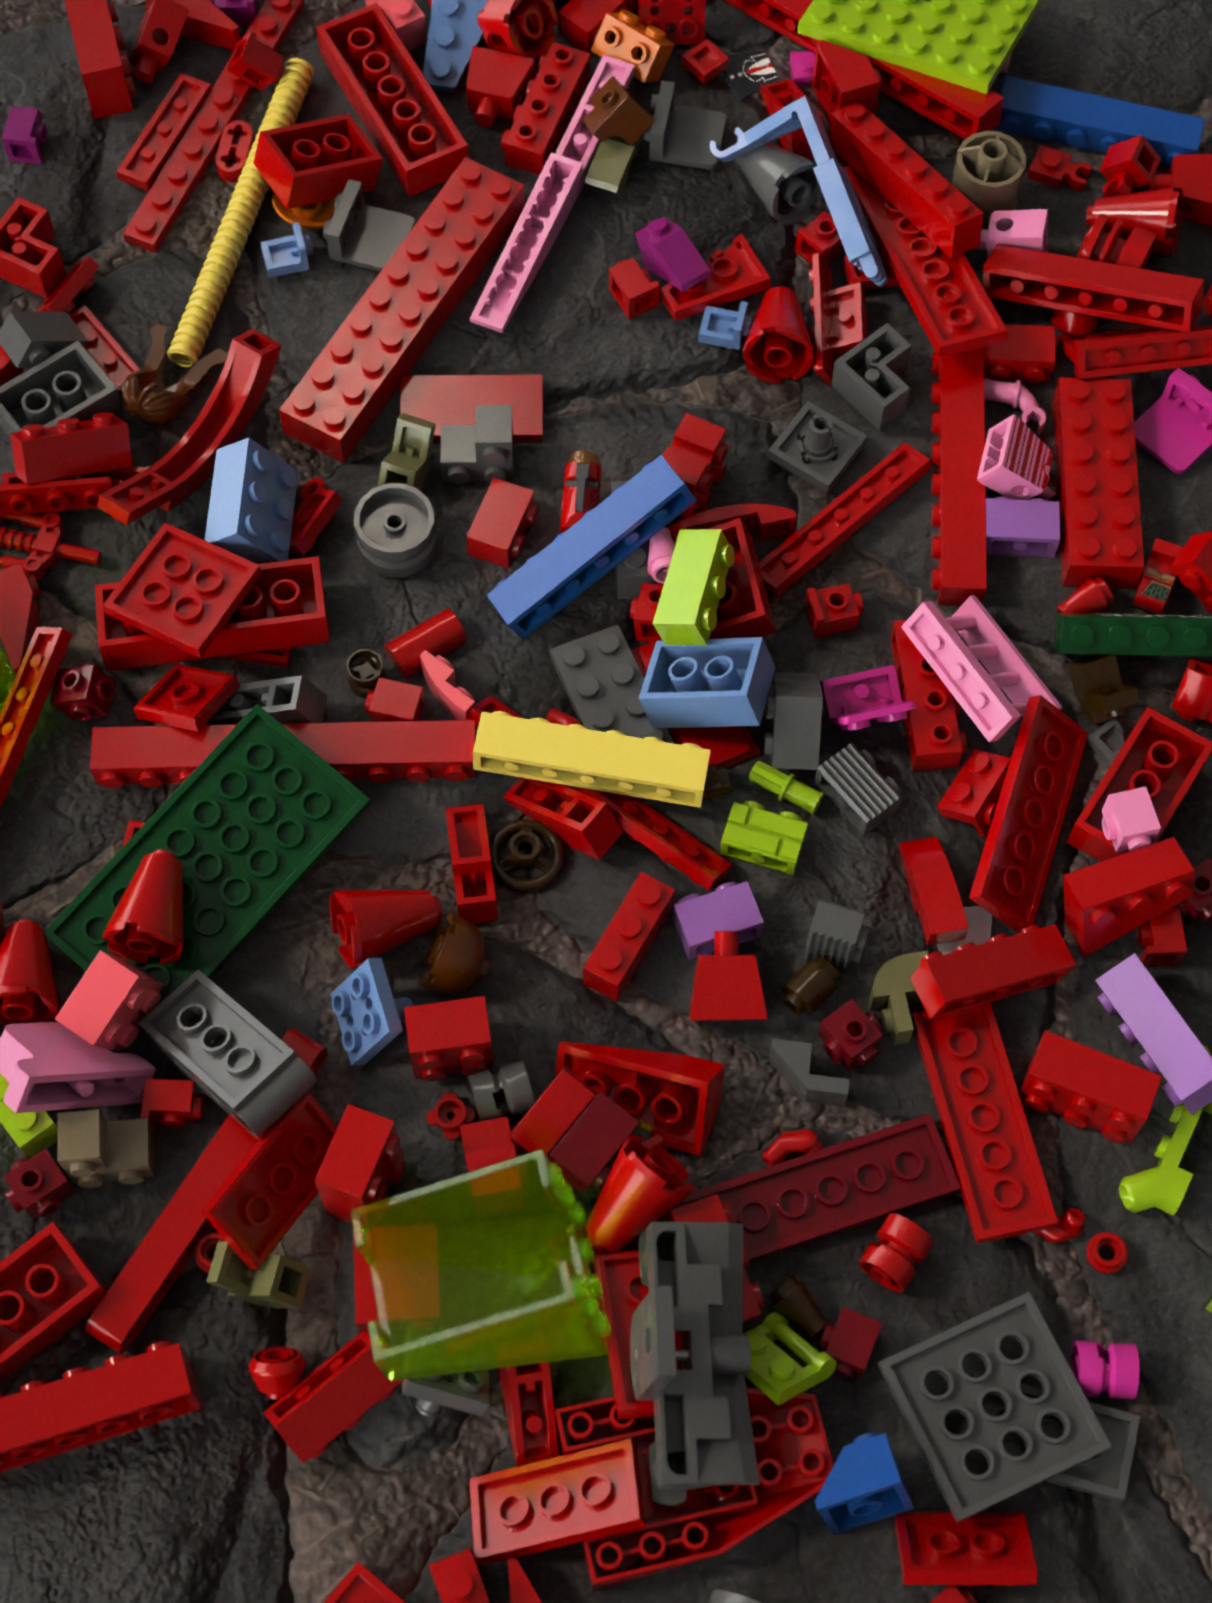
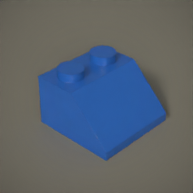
(863, 1485)

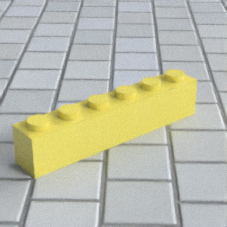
(591, 758)

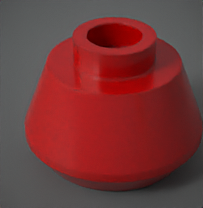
(1073, 323)
(277, 1370)

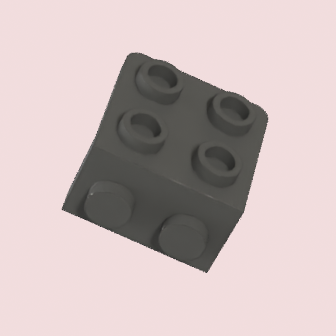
(682, 133)
(363, 232)

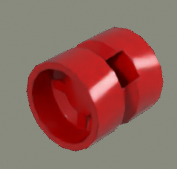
(898, 1249)

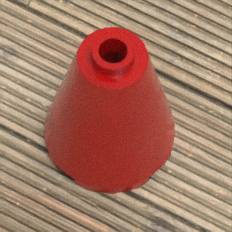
(1148, 210)
(778, 339)
(150, 912)
(380, 920)
(26, 976)
(636, 1192)

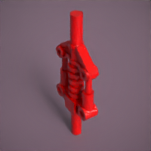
(44, 547)

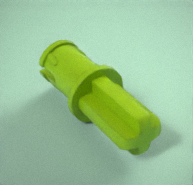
(786, 787)

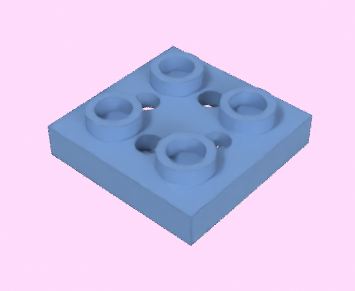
(368, 1011)

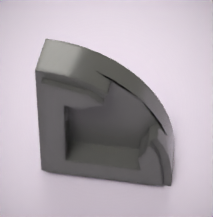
(1107, 740)

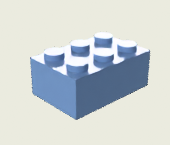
(251, 502)
(708, 684)

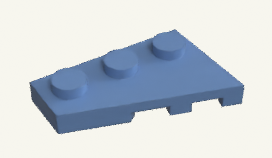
(450, 42)

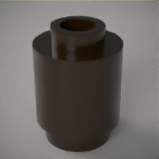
(810, 986)

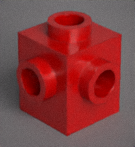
(643, 612)

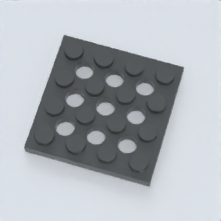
(946, 1452)

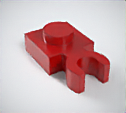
(1054, 167)

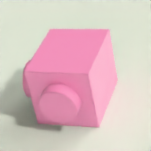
(1130, 820)

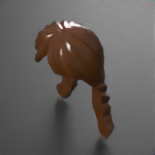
(144, 390)

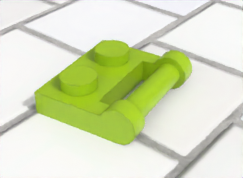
(776, 1371)

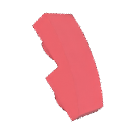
(442, 683)

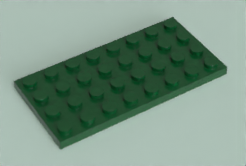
(246, 837)

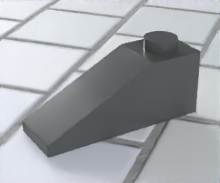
(285, 699)

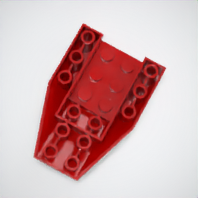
(791, 1469)

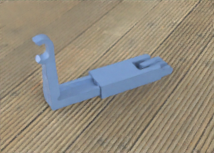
(830, 175)

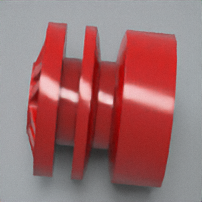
(1113, 249)

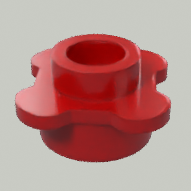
(450, 1104)

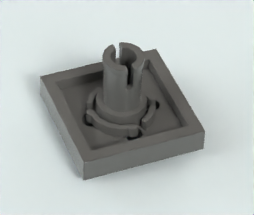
(823, 439)
(458, 1390)

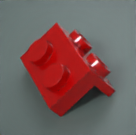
(976, 790)

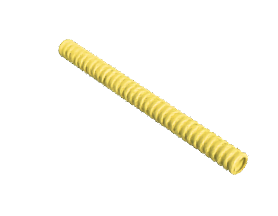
(237, 223)

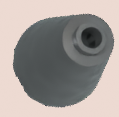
(782, 181)

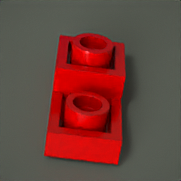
(553, 1112)

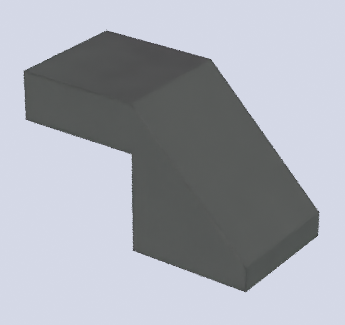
(794, 1061)

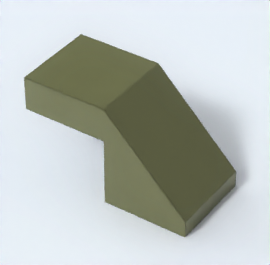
(612, 163)

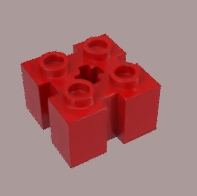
(698, 459)

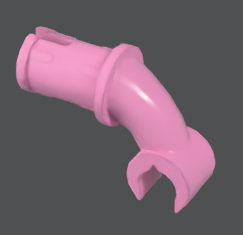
(1018, 396)

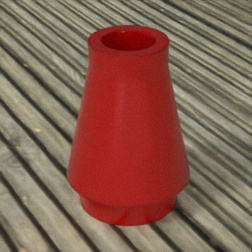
(1090, 597)

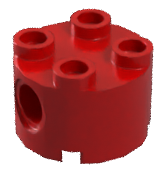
(519, 26)

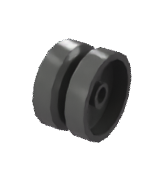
(395, 530)

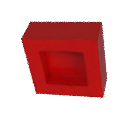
(705, 61)

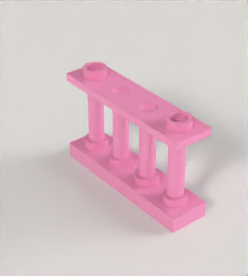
(962, 672)

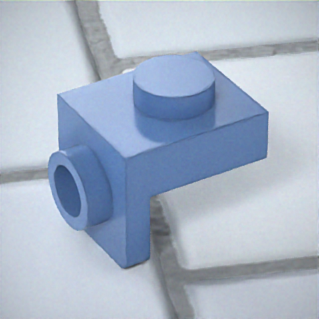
(287, 253)
(725, 326)

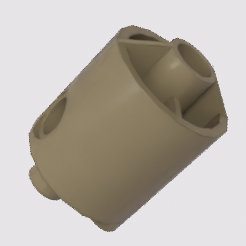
(990, 172)

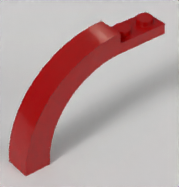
(218, 425)

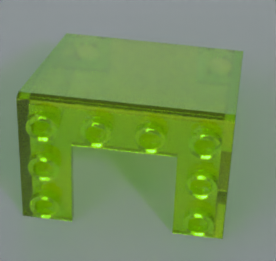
(481, 1273)

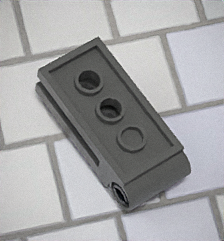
(228, 1053)

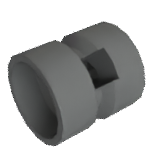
(515, 1089)

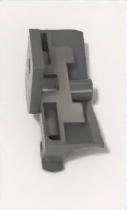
(704, 1407)

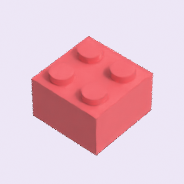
(110, 1002)

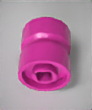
(1106, 1370)

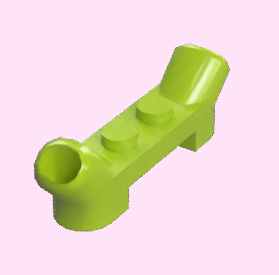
(1166, 1183)

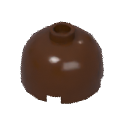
(455, 957)

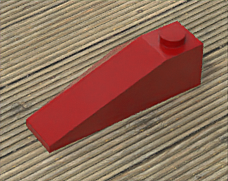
(659, 1089)

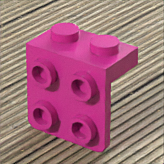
(1178, 423)
(863, 696)

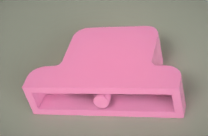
(60, 1070)

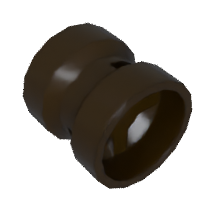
(363, 665)

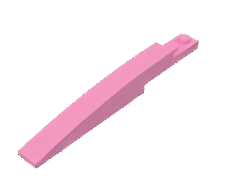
(546, 208)

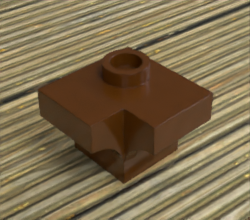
(617, 113)

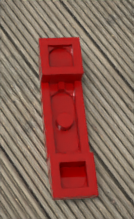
(767, 520)

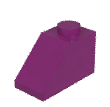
(671, 254)

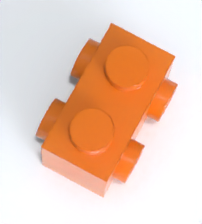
(632, 42)

